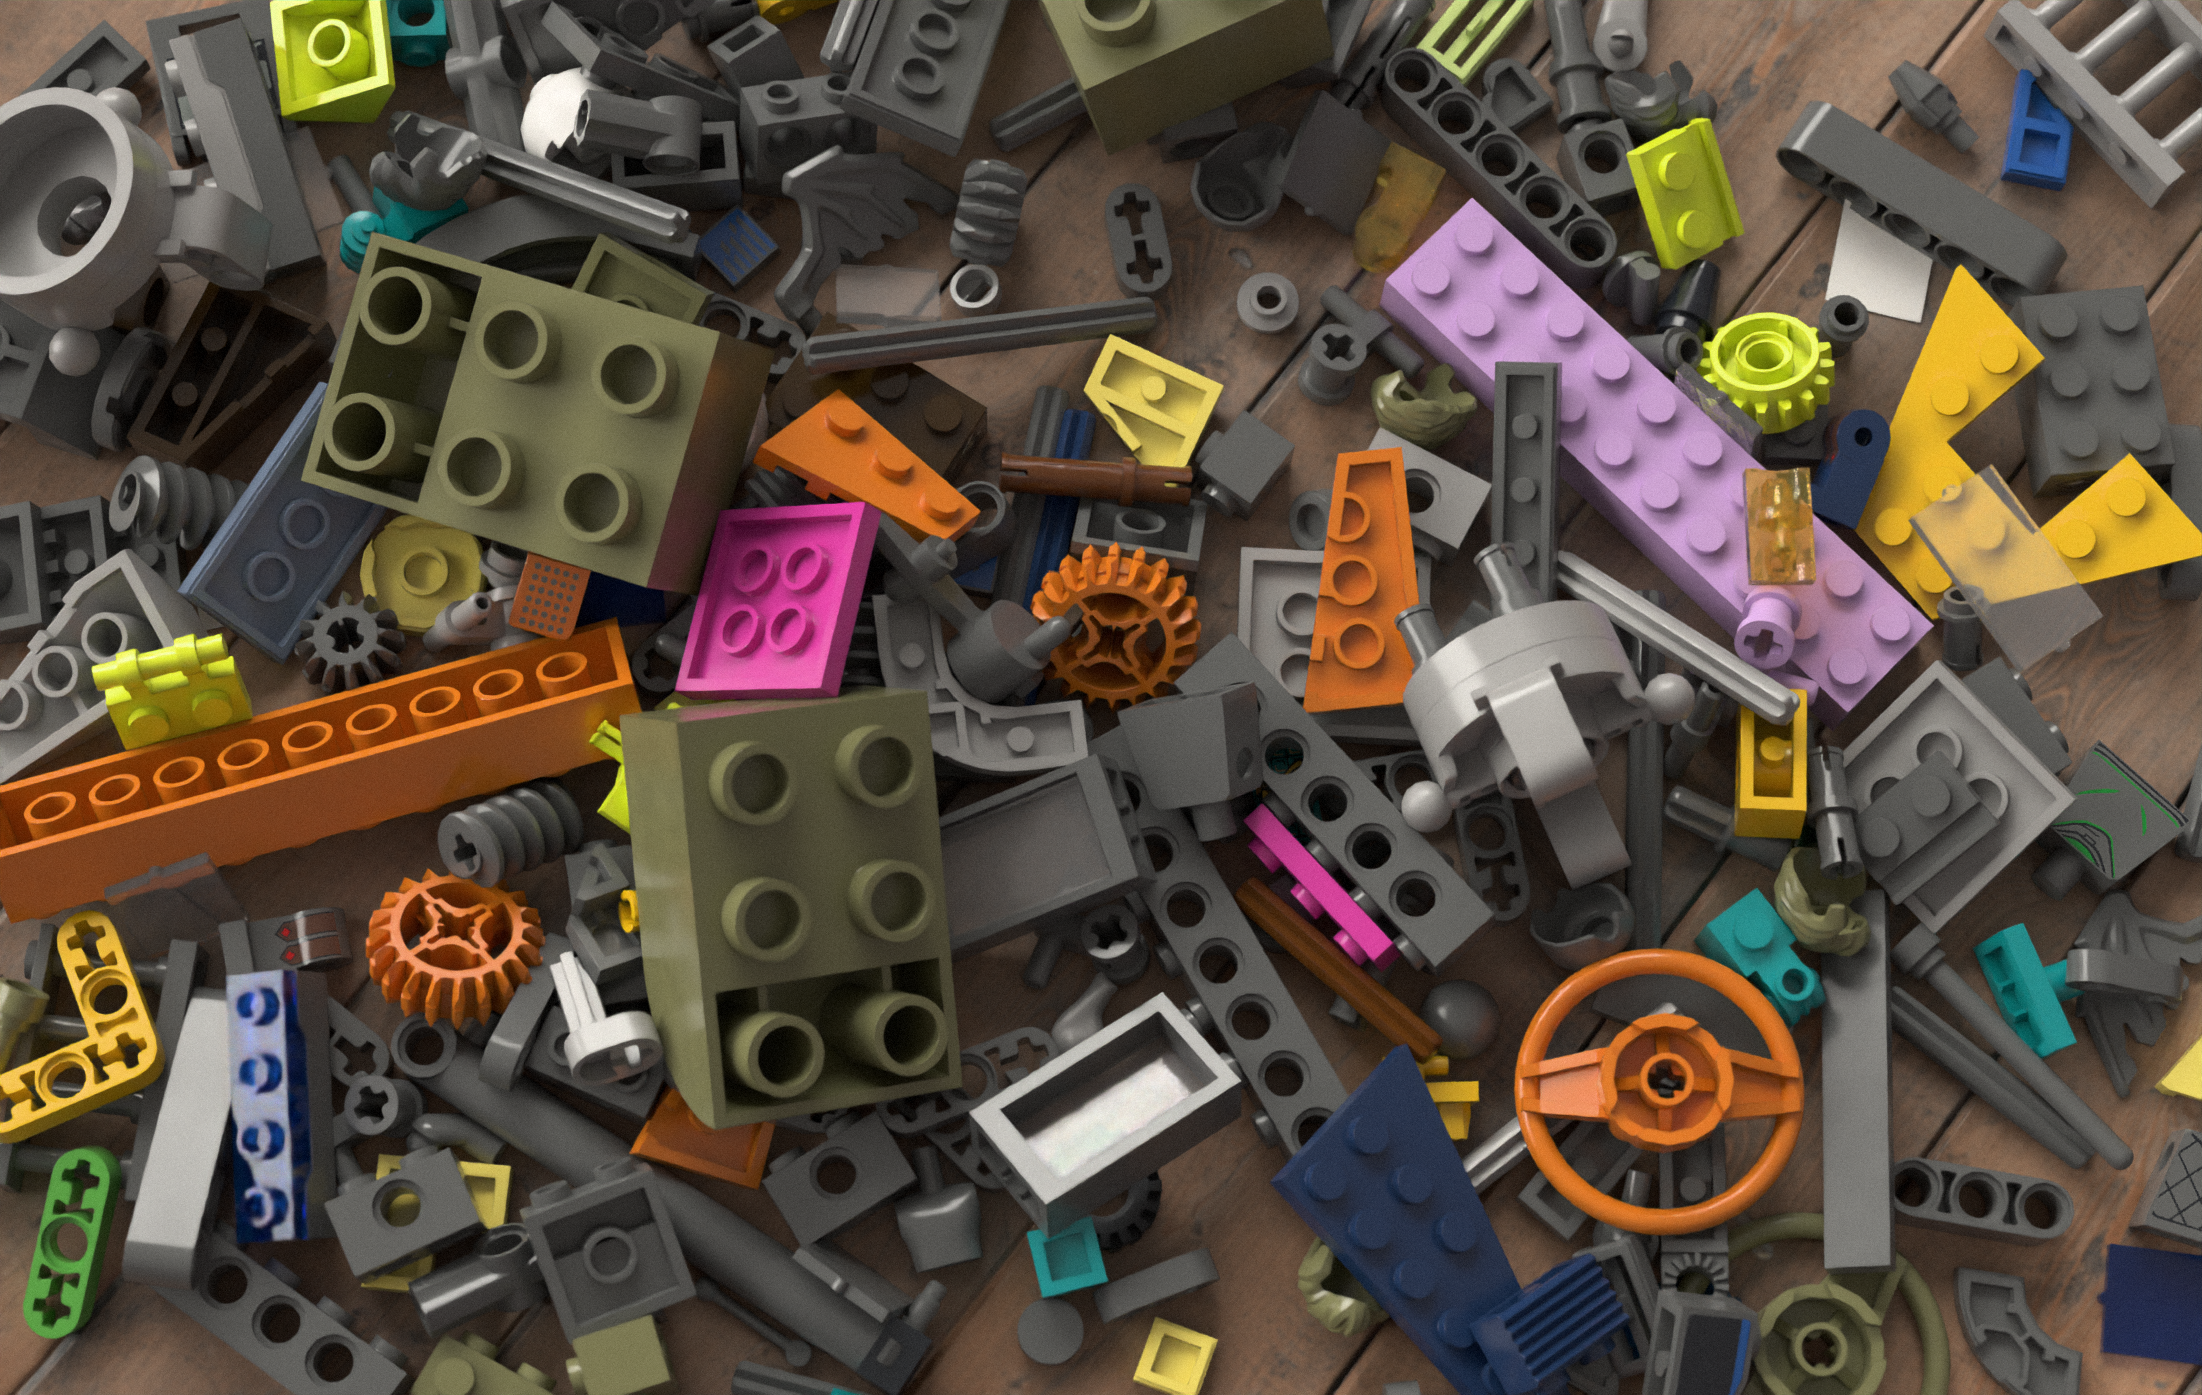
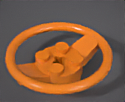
(1614, 1088)

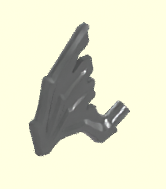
(849, 206)
(2126, 930)

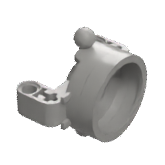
(72, 145)

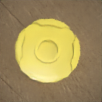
(429, 583)

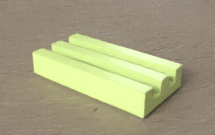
(1486, 48)

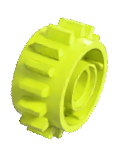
(1770, 369)

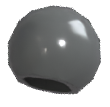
(1463, 1017)

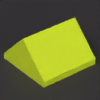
(332, 59)

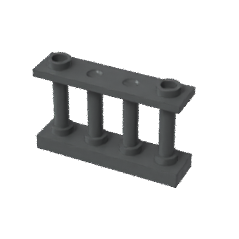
(174, 981)

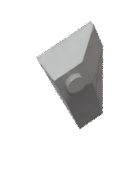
(52, 694)

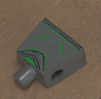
(2108, 828)

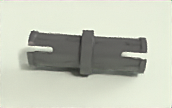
(1832, 813)

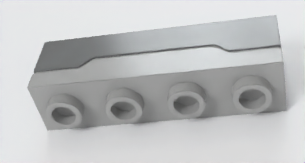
(244, 139)

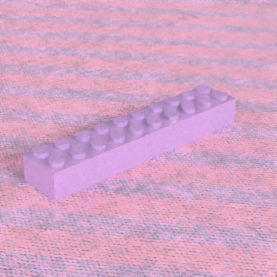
(1643, 451)

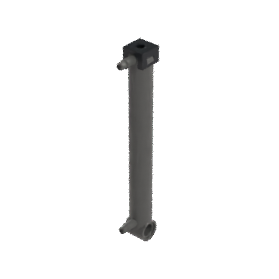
(706, 1231)

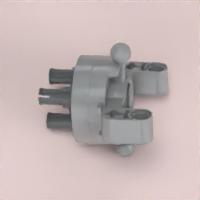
(1528, 713)

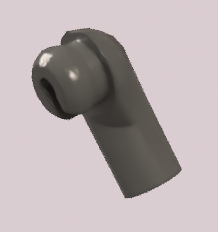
(458, 1131)

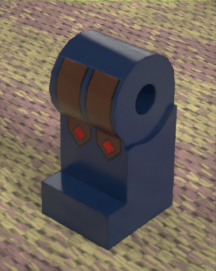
(1849, 468)

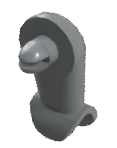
(1621, 34)

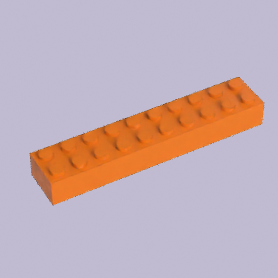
(313, 769)

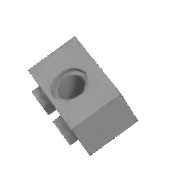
(1452, 497)

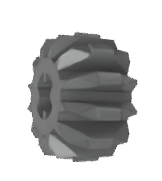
(988, 212)
(344, 626)

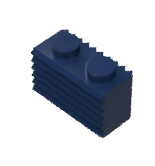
(1551, 1326)

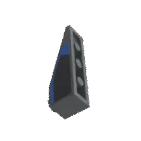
(1700, 1345)

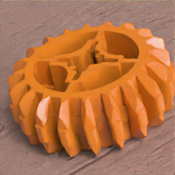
(1122, 595)
(453, 964)

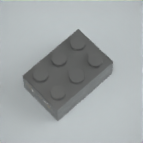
(2094, 391)

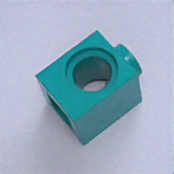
(420, 44)

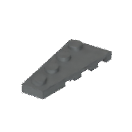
(637, 20)

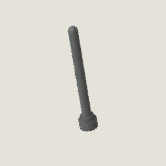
(1924, 958)

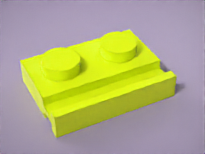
(1685, 193)

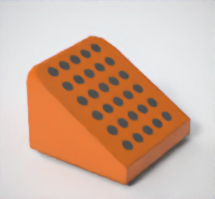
(549, 597)

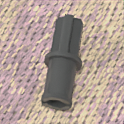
(1717, 825)

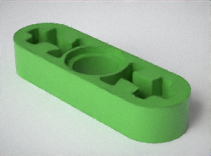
(63, 1191)

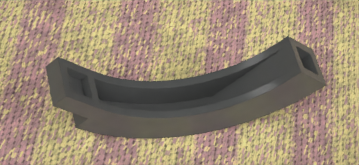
(538, 232)

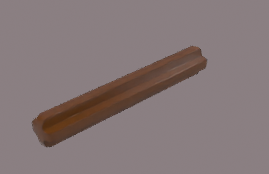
(1337, 970)

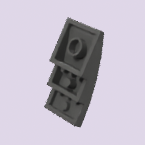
(54, 548)

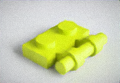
(173, 690)

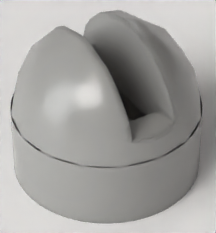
(970, 285)

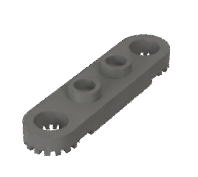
(1683, 1181)

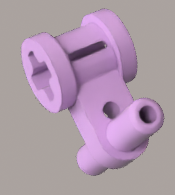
(1767, 635)

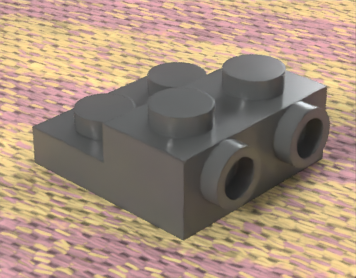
(607, 1248)

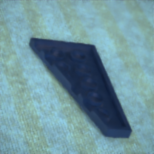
(1406, 1218)

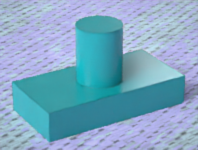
(2028, 991)

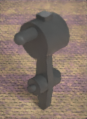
(995, 648)

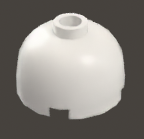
(550, 118)

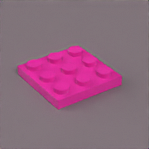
(778, 602)

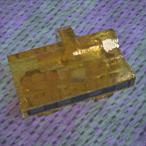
(1779, 527)

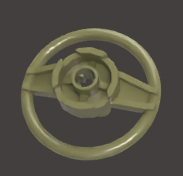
(1838, 1310)

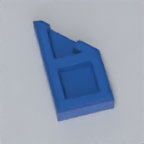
(2036, 138)

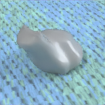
(1084, 1016)

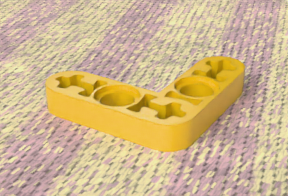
(107, 1038)

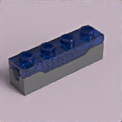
(281, 1105)

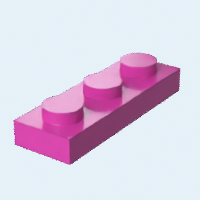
(1318, 890)

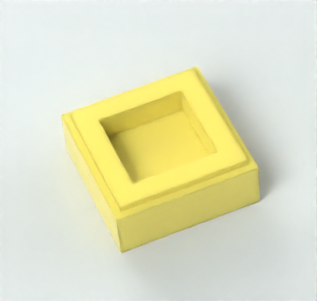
(1174, 1359)

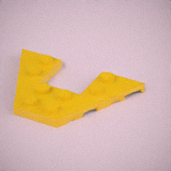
(1963, 370)

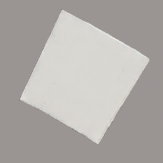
(1878, 269)

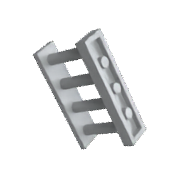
(2097, 116)

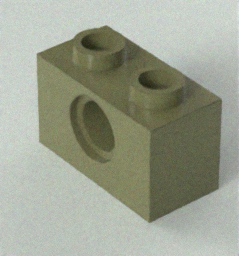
(623, 1361)

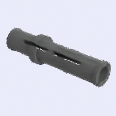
(1367, 69)

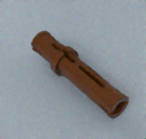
(1096, 479)

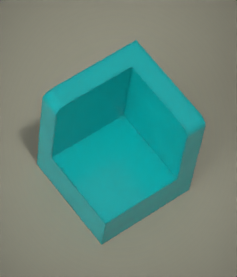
(1068, 1260)

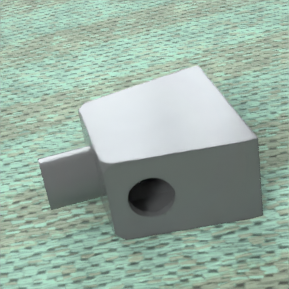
(1198, 752)

